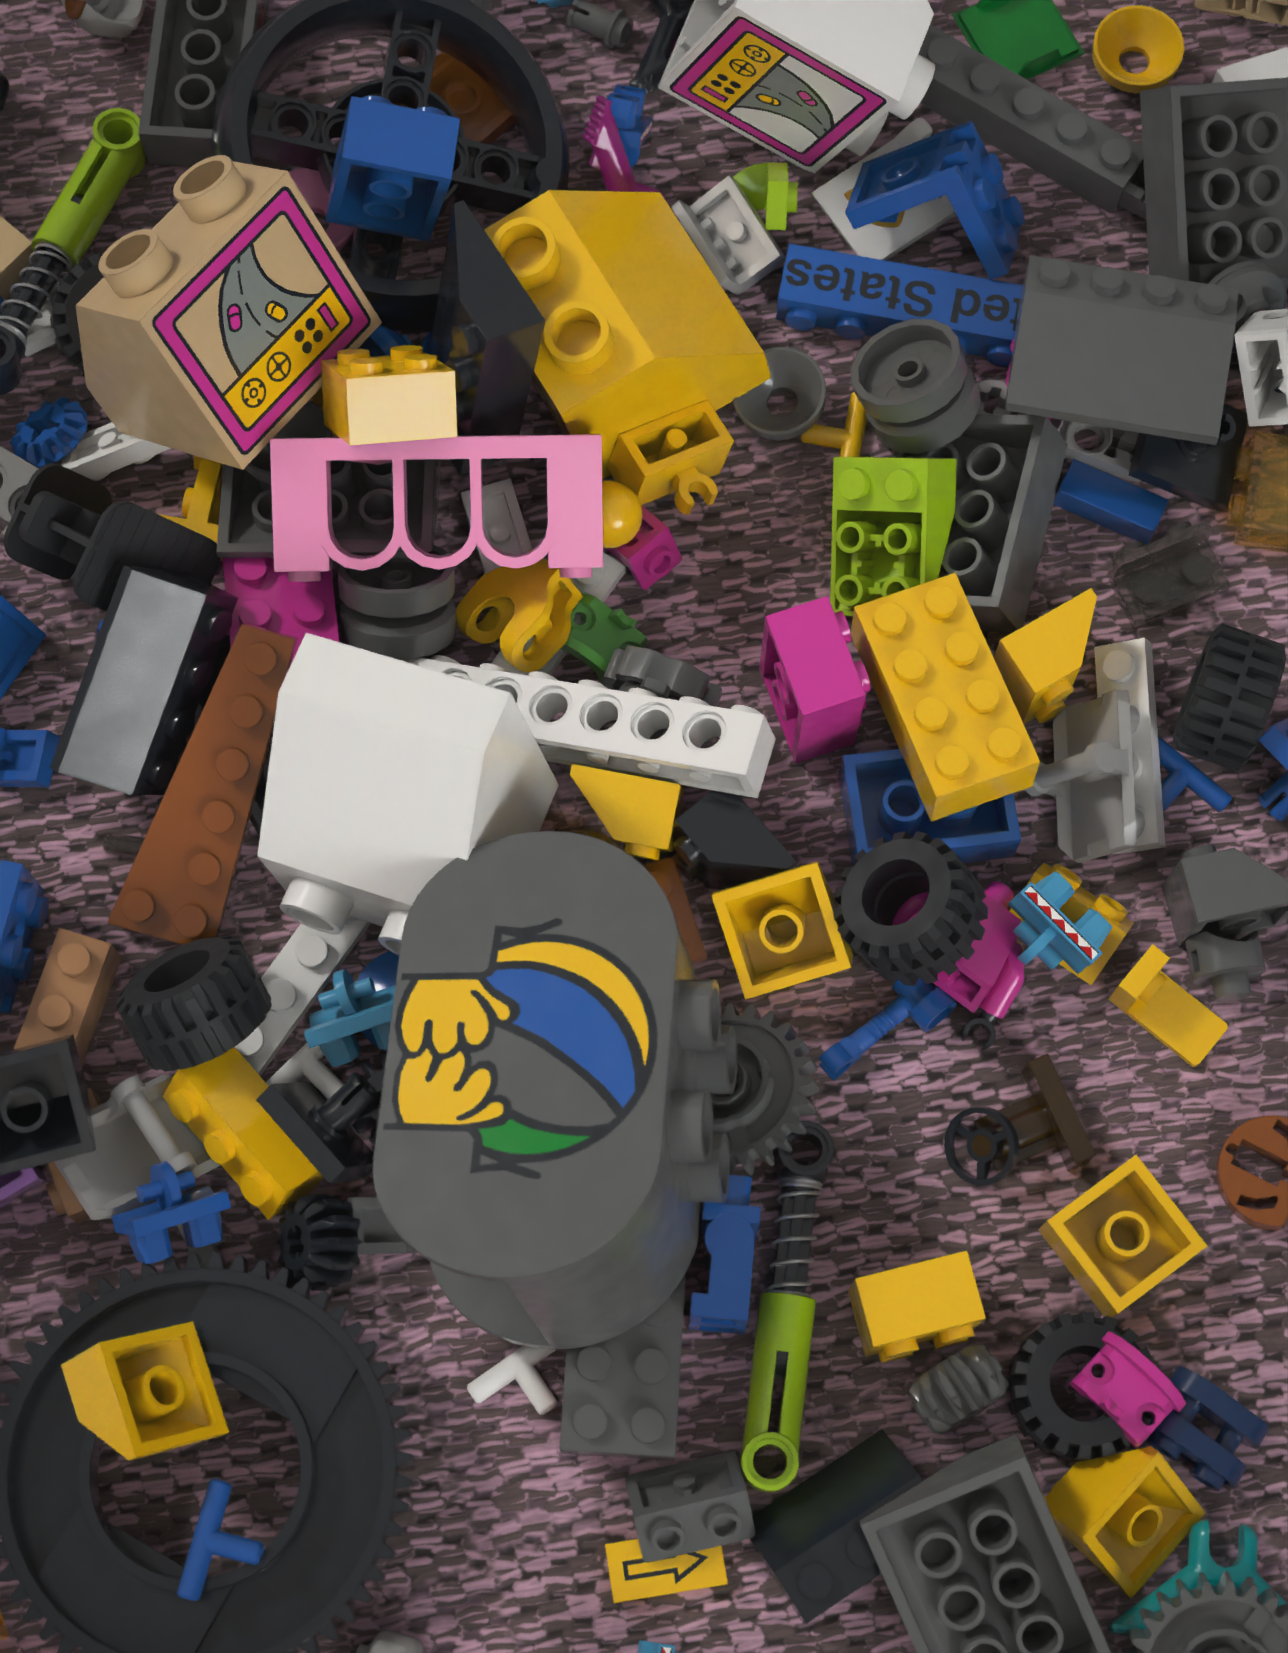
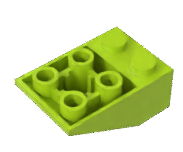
(888, 525)

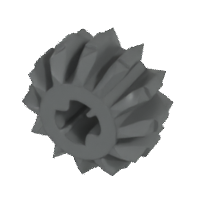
(958, 1388)

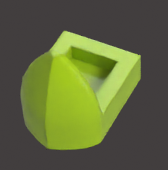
(770, 190)

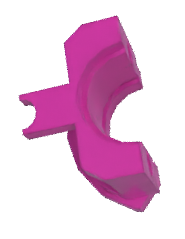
(1128, 1388)

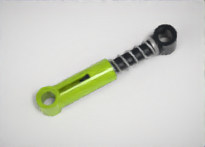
(69, 230)
(786, 1316)

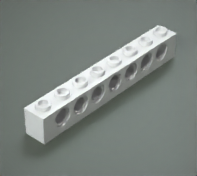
(729, 766)

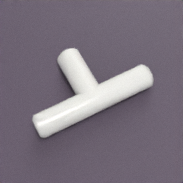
(307, 1063)
(521, 1368)

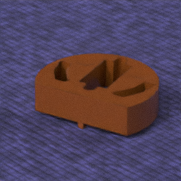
(1239, 1184)

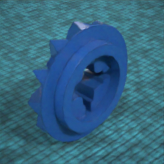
(50, 432)

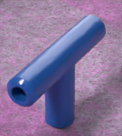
(1183, 774)
(211, 1541)

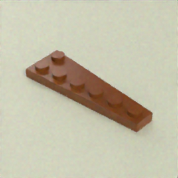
(198, 832)

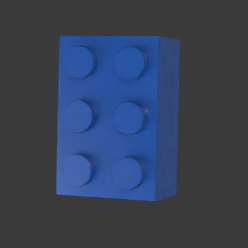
(392, 168)
(884, 800)

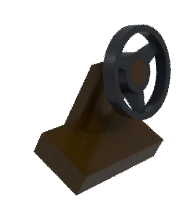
(1022, 1129)

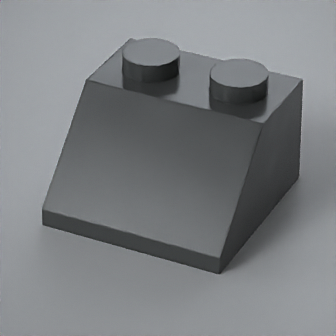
(1223, 894)

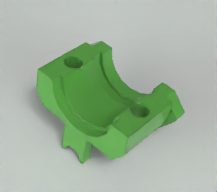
(600, 633)

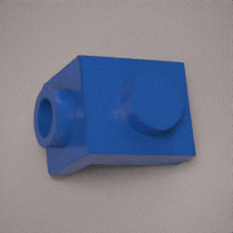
(27, 757)

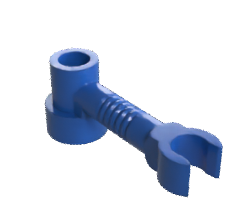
(920, 1002)

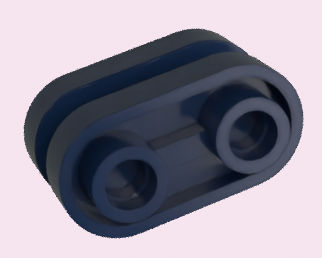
(1211, 1459)

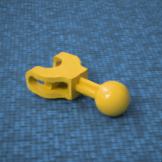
(535, 597)

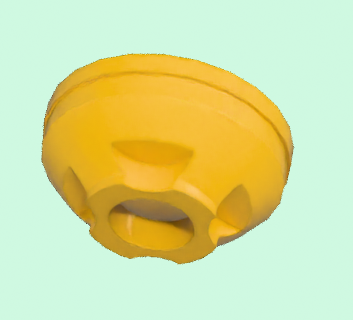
(1143, 31)

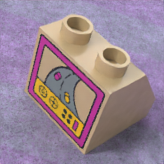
(219, 315)

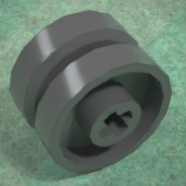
(915, 386)
(398, 608)

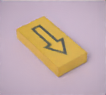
(636, 1579)

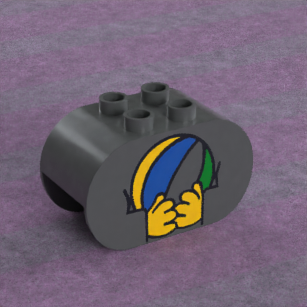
(551, 1090)

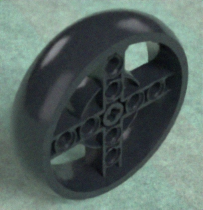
(251, 119)

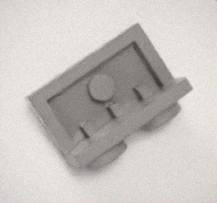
(730, 236)

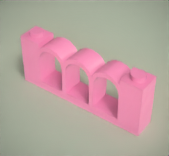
(303, 505)

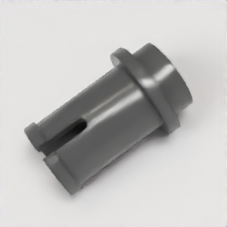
(600, 22)

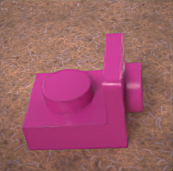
(650, 552)

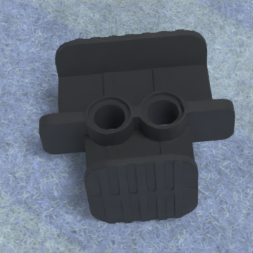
(72, 528)

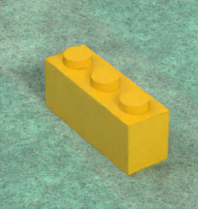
(237, 1132)

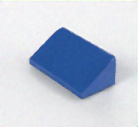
(1110, 502)

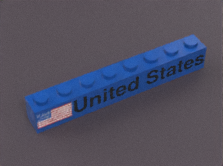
(869, 294)

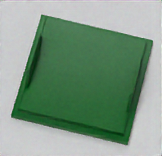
(1019, 34)

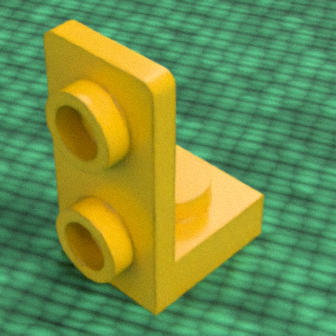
(1168, 1009)

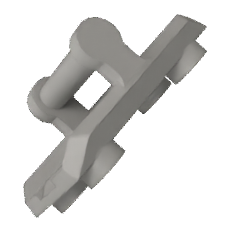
(1093, 777)
(130, 1137)

